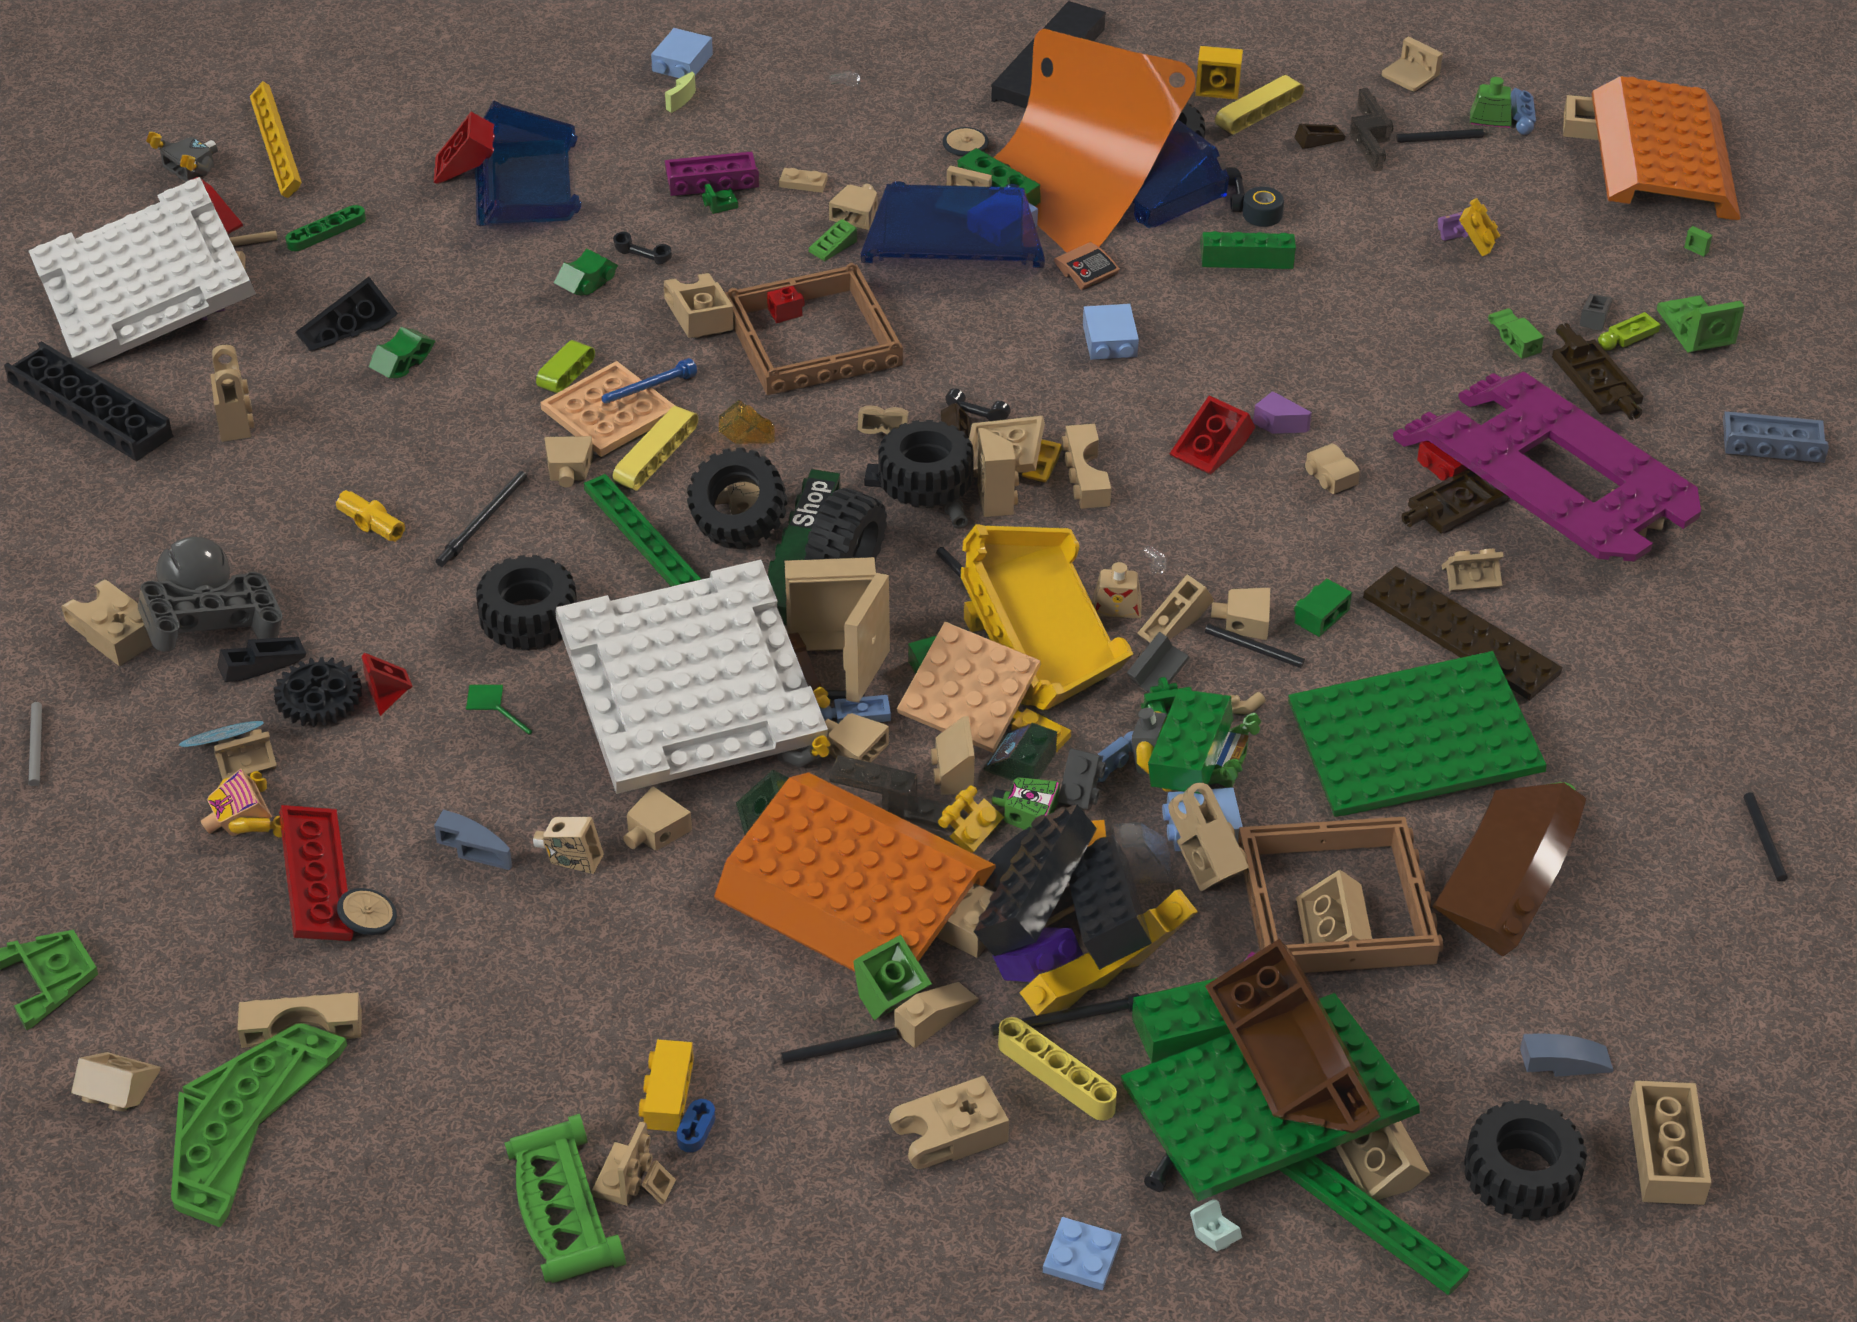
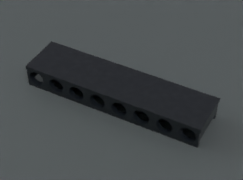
(1016, 80)
(90, 401)

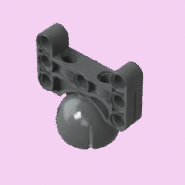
(198, 595)

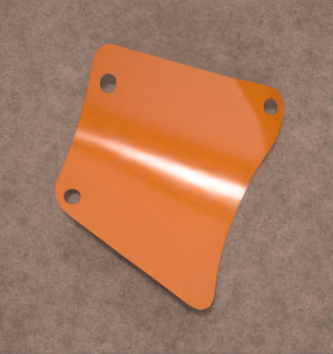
(1093, 132)

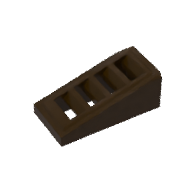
(1317, 135)

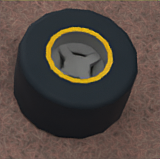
(1263, 206)

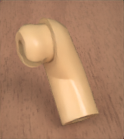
(1247, 706)

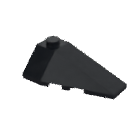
(354, 313)

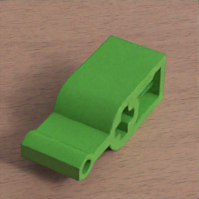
(1517, 333)

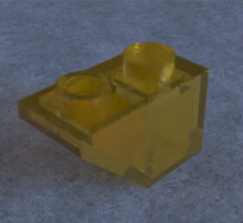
(745, 425)

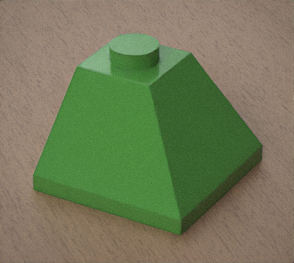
(888, 977)

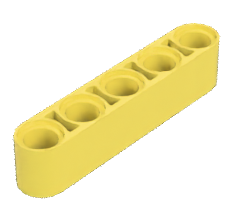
(1259, 104)
(655, 448)
(1057, 1068)

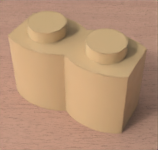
(875, 419)
(1332, 468)

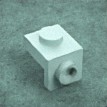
(1214, 1228)

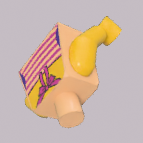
(240, 806)

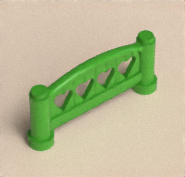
(591, 1248)

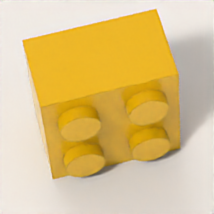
(1218, 72)

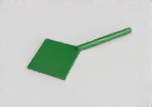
(489, 698)

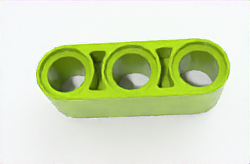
(565, 366)

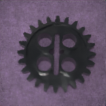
(317, 691)

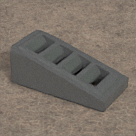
(1595, 315)

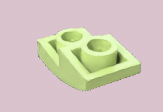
(682, 93)

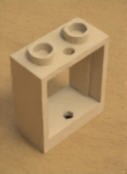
(1579, 126)

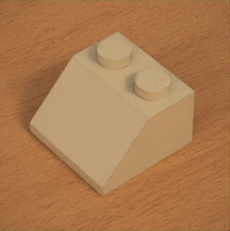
(954, 758)
(113, 1080)

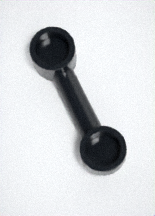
(1235, 179)
(623, 244)
(998, 411)

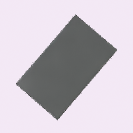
(1157, 661)

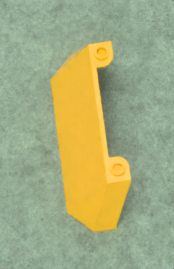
(1039, 607)

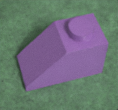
(1281, 415)

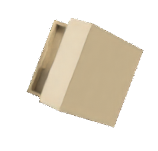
(839, 608)

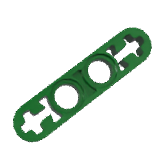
(304, 237)

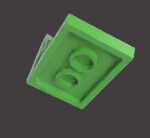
(1702, 325)

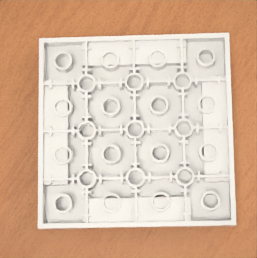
(141, 275)
(689, 677)

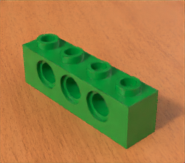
(1001, 174)

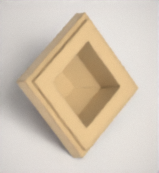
(658, 1182)

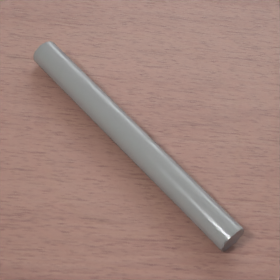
(35, 744)

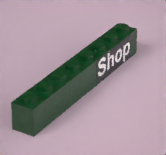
(795, 537)

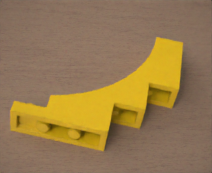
(1067, 984)

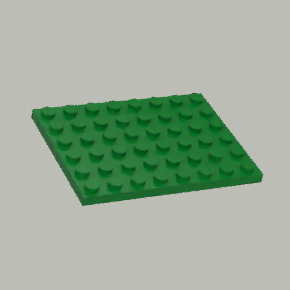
(1415, 734)
(1219, 1123)

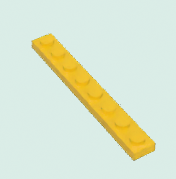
(275, 140)

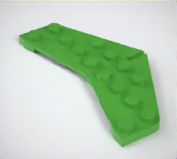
(225, 1107)

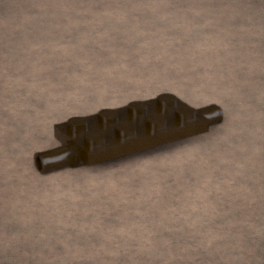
(1596, 374)
(1453, 501)

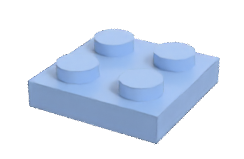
(1082, 1253)

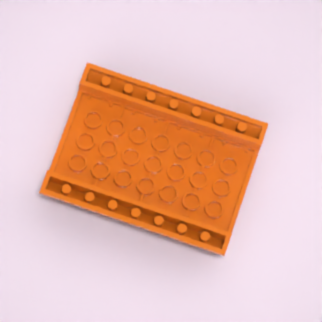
(1663, 143)
(845, 873)

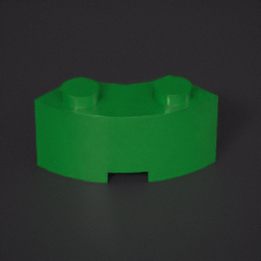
(585, 273)
(401, 353)

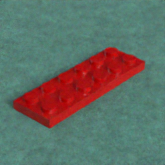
(314, 871)

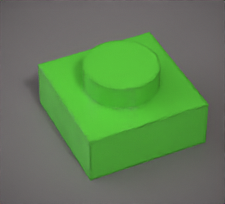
(1698, 241)

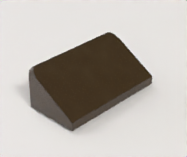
(956, 416)

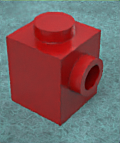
(785, 304)

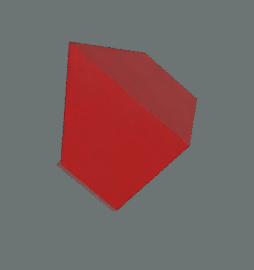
(384, 681)

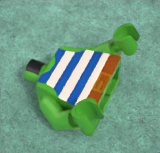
(1234, 751)

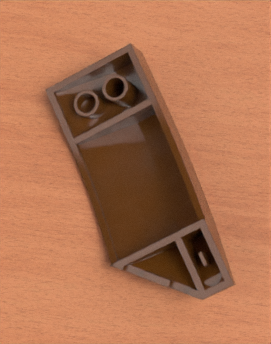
(1511, 862)
(1291, 1042)

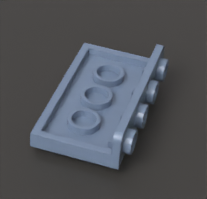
(1774, 437)

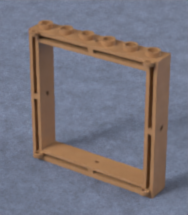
(826, 369)
(1336, 835)

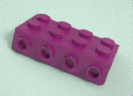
(720, 171)

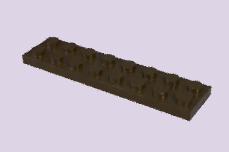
(1461, 630)

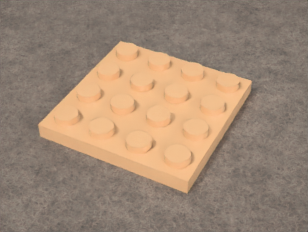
(610, 424)
(970, 679)

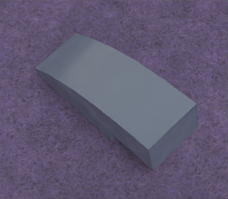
(472, 840)
(1564, 1055)

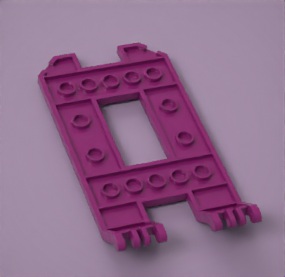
(1531, 417)

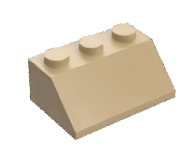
(996, 474)
(1334, 910)
(1384, 1162)

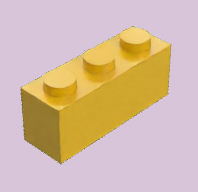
(667, 1085)

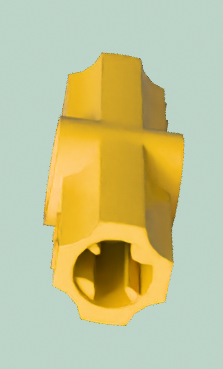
(370, 515)

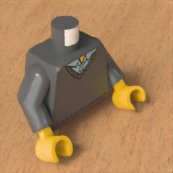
(184, 158)
(813, 753)

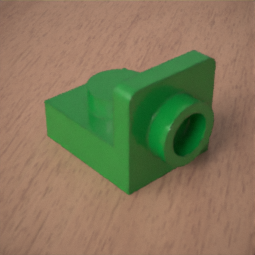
(719, 201)

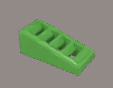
(840, 235)

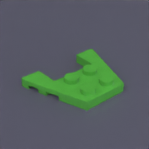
(58, 968)

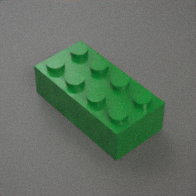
(1190, 740)
(1177, 1019)

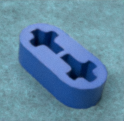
(691, 1123)

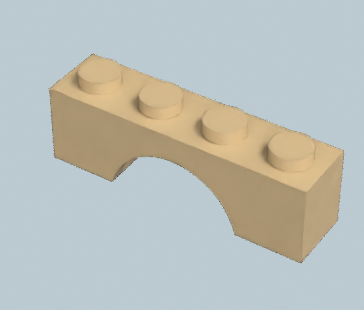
(1091, 485)
(266, 1018)

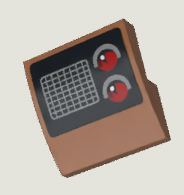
(1087, 265)

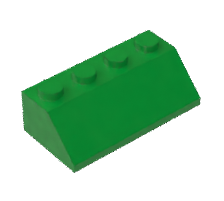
(1247, 250)

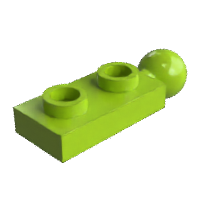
(1629, 331)

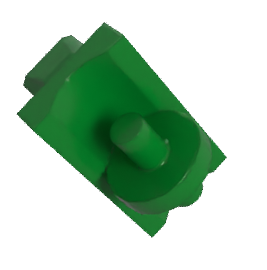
(1161, 695)

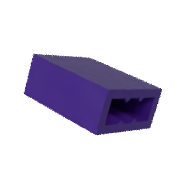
(1052, 950)

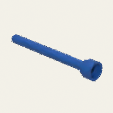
(684, 369)

